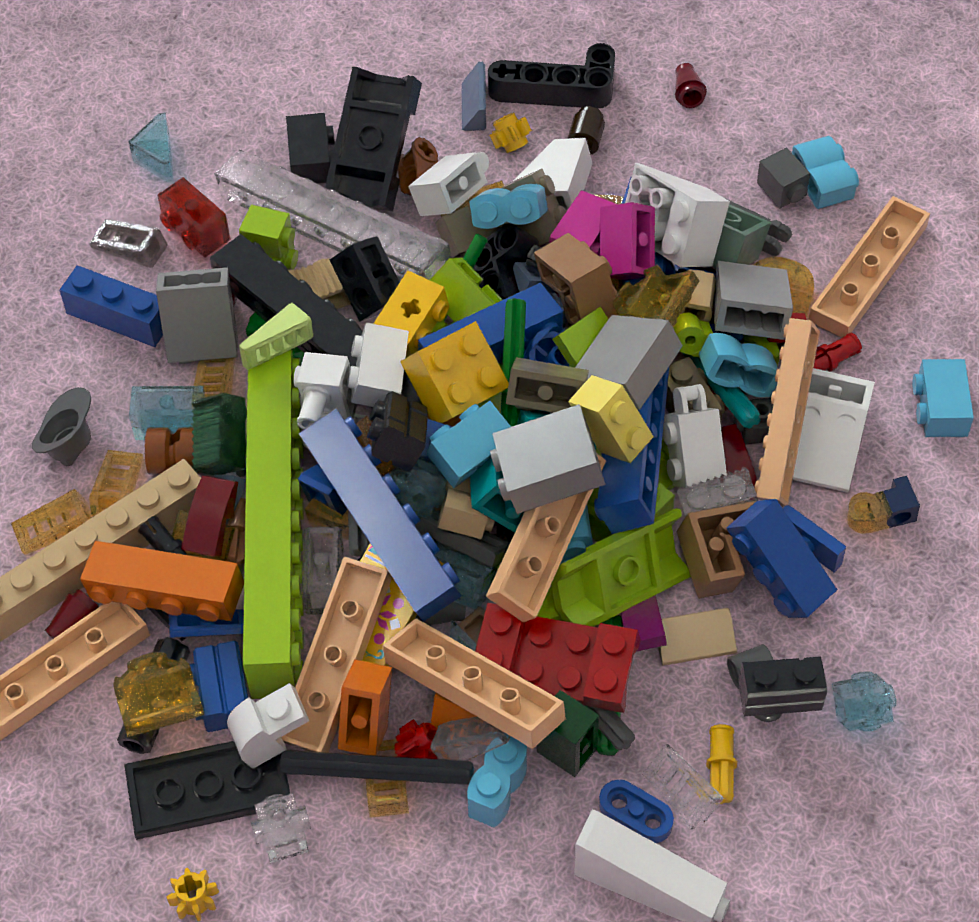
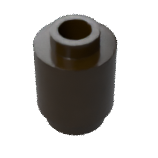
(588, 124)

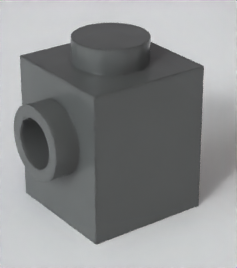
(783, 178)

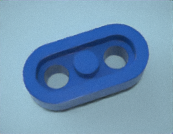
(638, 809)

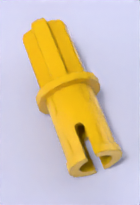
(722, 760)

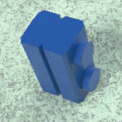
(220, 682)

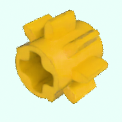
(510, 132)
(195, 905)

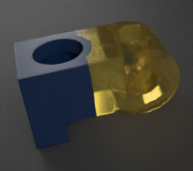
(883, 509)

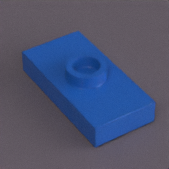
(823, 545)

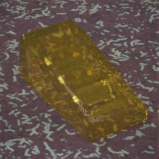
(226, 379)
(102, 499)
(60, 506)
(386, 804)

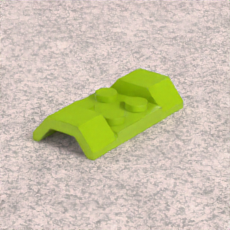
(619, 572)

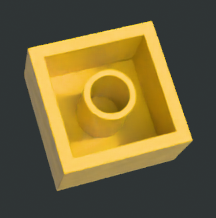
(455, 373)

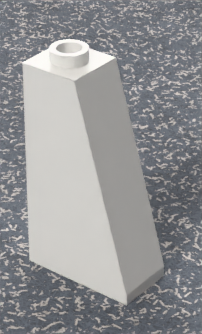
(647, 872)

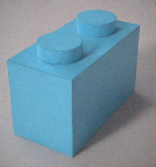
(944, 398)
(466, 445)

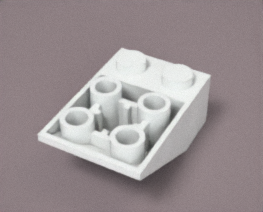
(686, 215)
(832, 429)

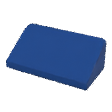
(193, 626)

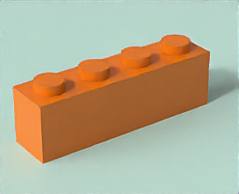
(162, 581)

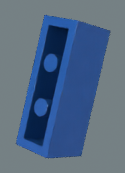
(112, 305)
(781, 559)

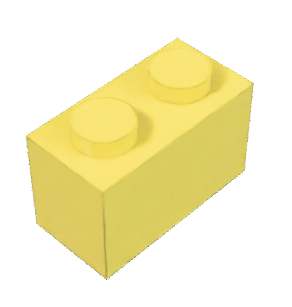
(612, 418)

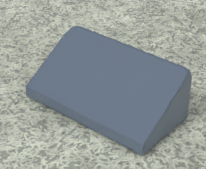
(474, 99)

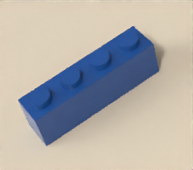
(541, 313)

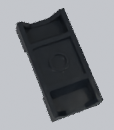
(372, 137)

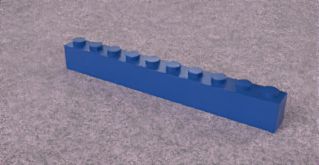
(631, 488)

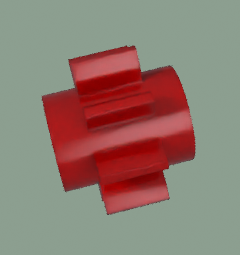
(415, 740)

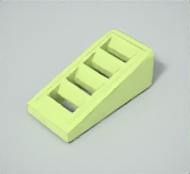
(278, 335)

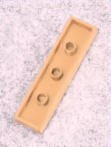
(869, 267)
(788, 411)
(536, 554)
(337, 642)
(67, 663)
(475, 683)

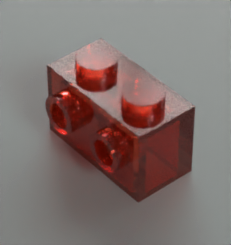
(193, 217)

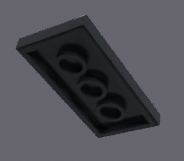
(198, 788)

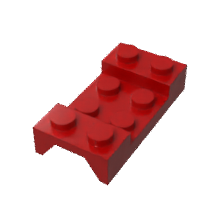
(562, 655)

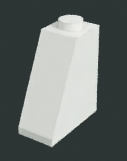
(568, 166)

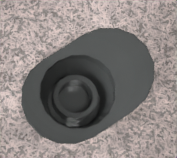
(64, 427)

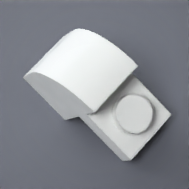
(261, 724)

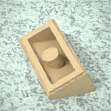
(698, 636)

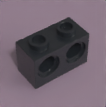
(365, 276)

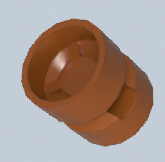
(167, 448)

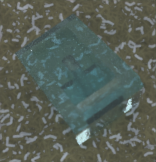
(152, 148)

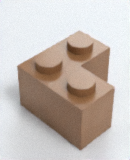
(577, 277)
(710, 550)

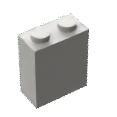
(751, 300)
(197, 315)
(632, 354)
(546, 459)

